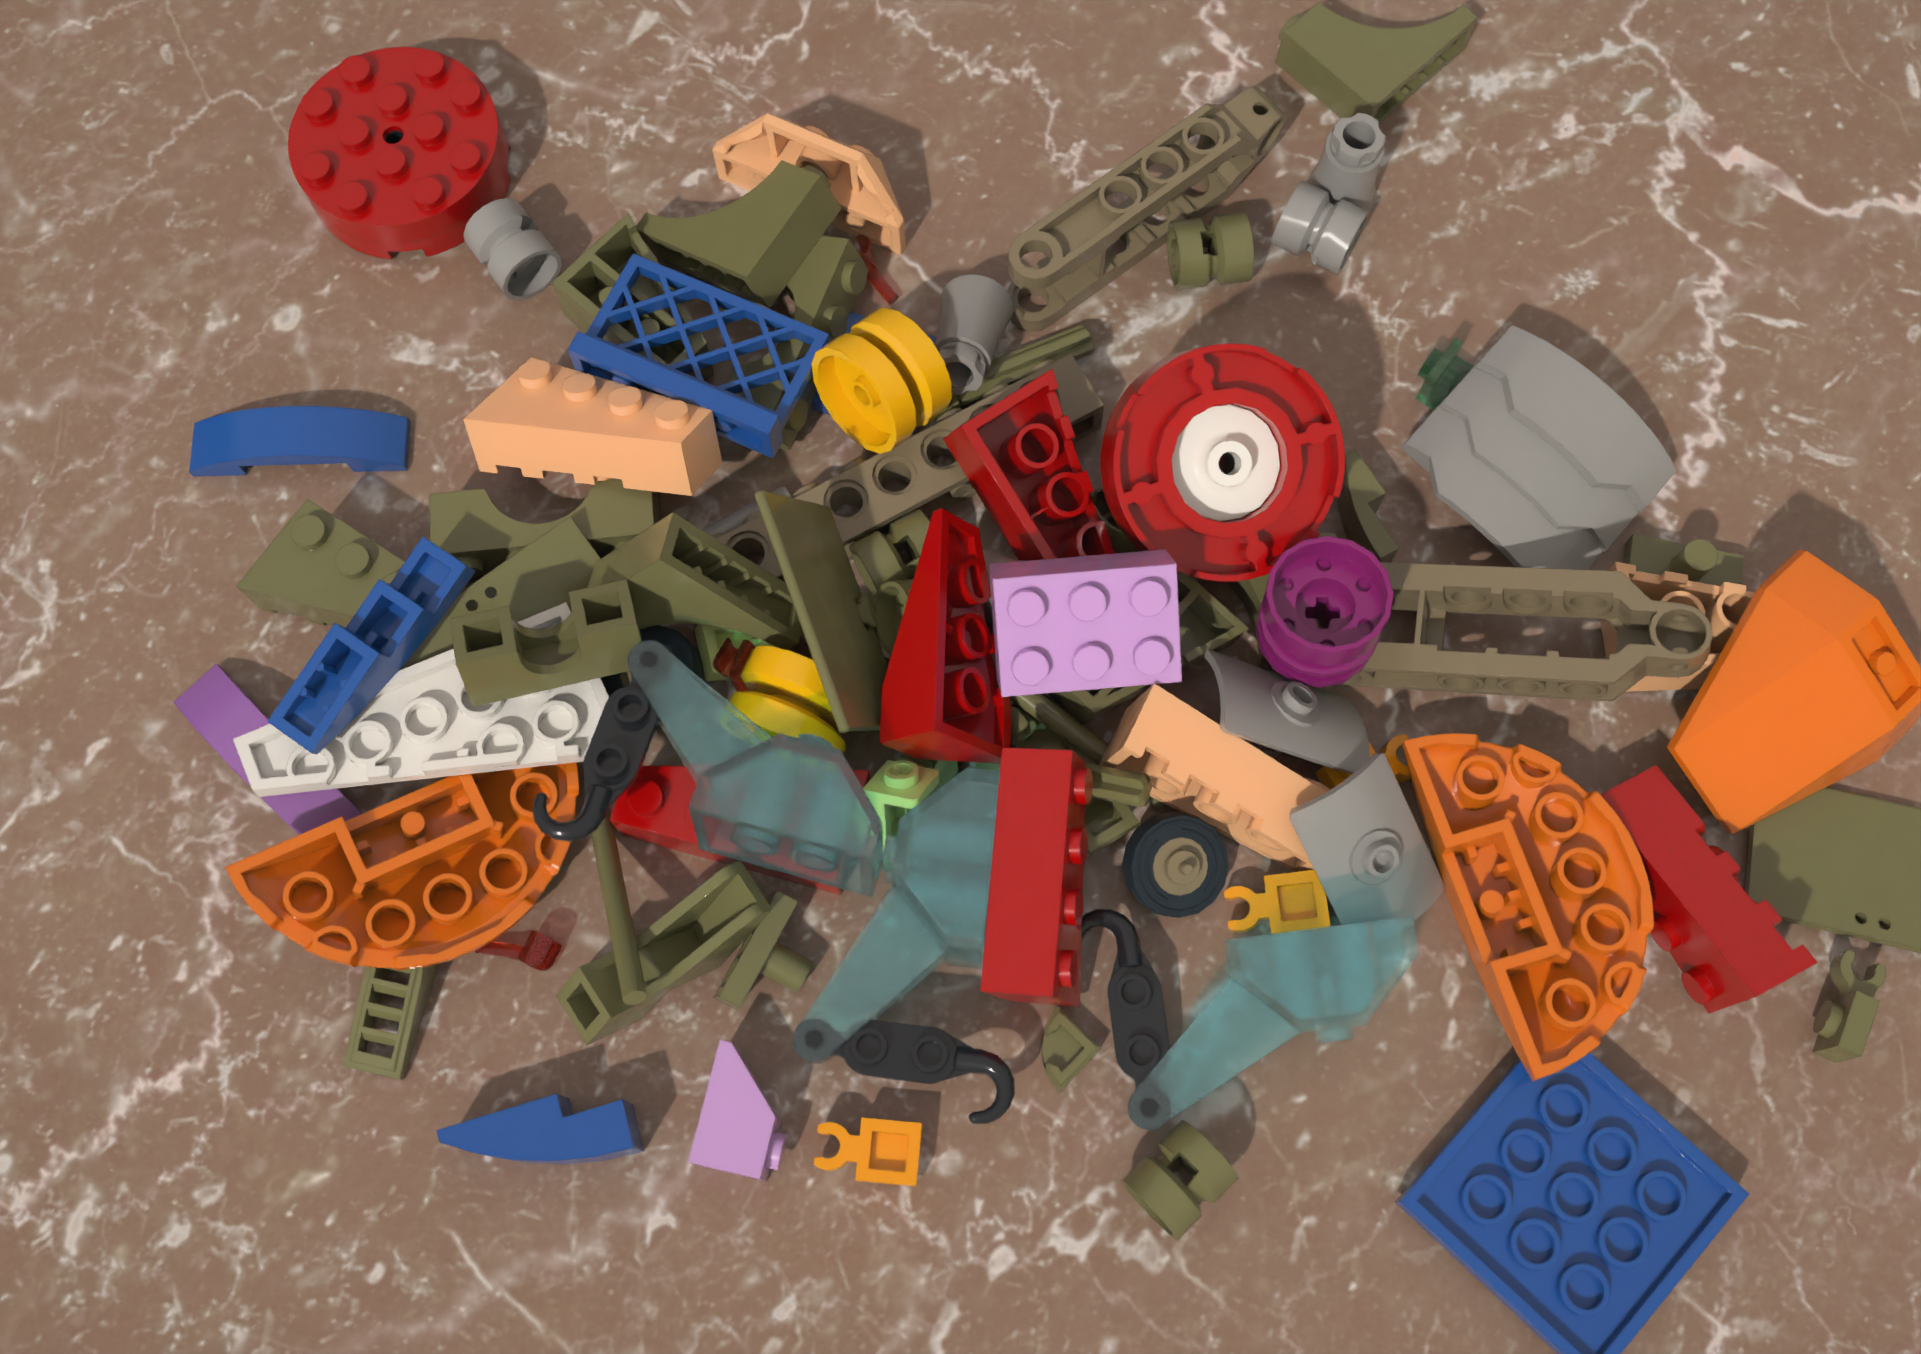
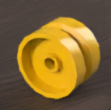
(882, 380)
(786, 696)

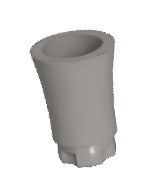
(1351, 161)
(970, 328)

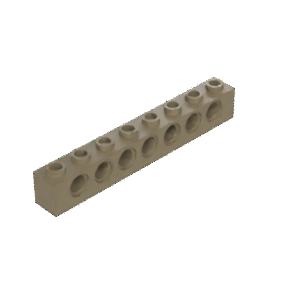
(929, 485)

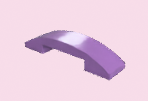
(225, 711)

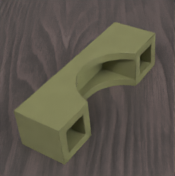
(823, 299)
(484, 537)

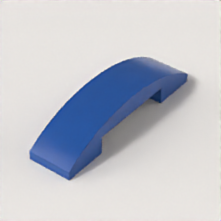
(297, 437)

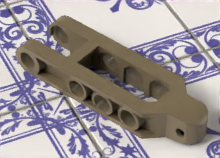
(1086, 225)
(1650, 633)

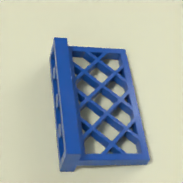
(734, 416)

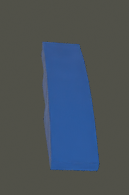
(365, 655)

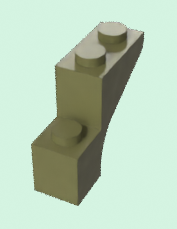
(672, 951)

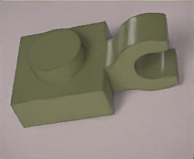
(1847, 1019)

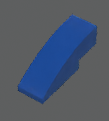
(550, 1132)

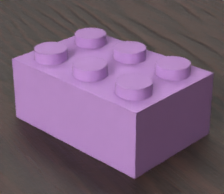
(1086, 622)

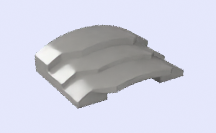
(1540, 455)

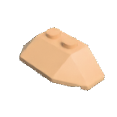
(853, 171)

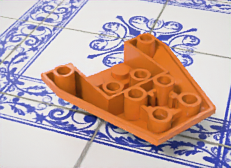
(1797, 695)

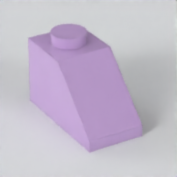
(737, 1121)

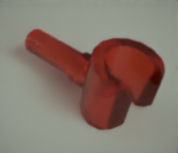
(873, 274)
(731, 661)
(537, 951)

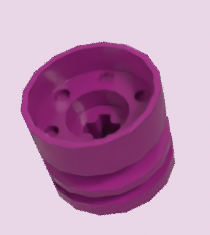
(1327, 582)

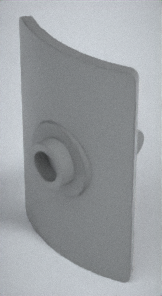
(1288, 715)
(1368, 847)

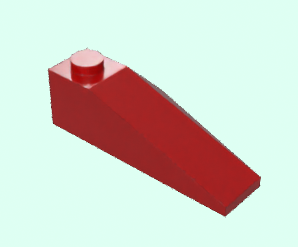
(941, 674)

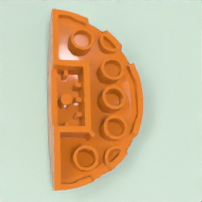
(417, 873)
(1538, 889)

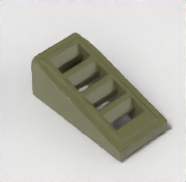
(368, 1007)

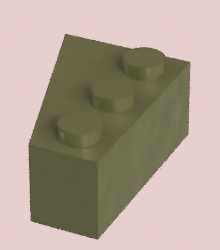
(591, 278)
(318, 569)
(1202, 626)

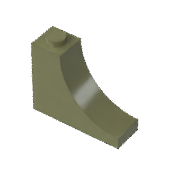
(1367, 66)
(753, 241)
(695, 579)

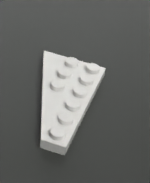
(430, 730)

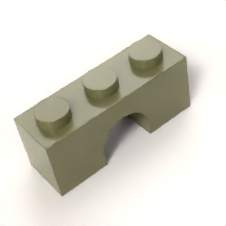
(509, 660)

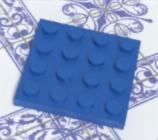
(1573, 1204)

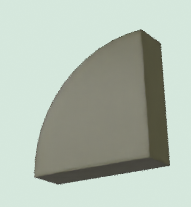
(1065, 1049)

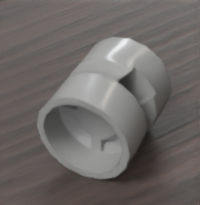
(1319, 227)
(513, 248)

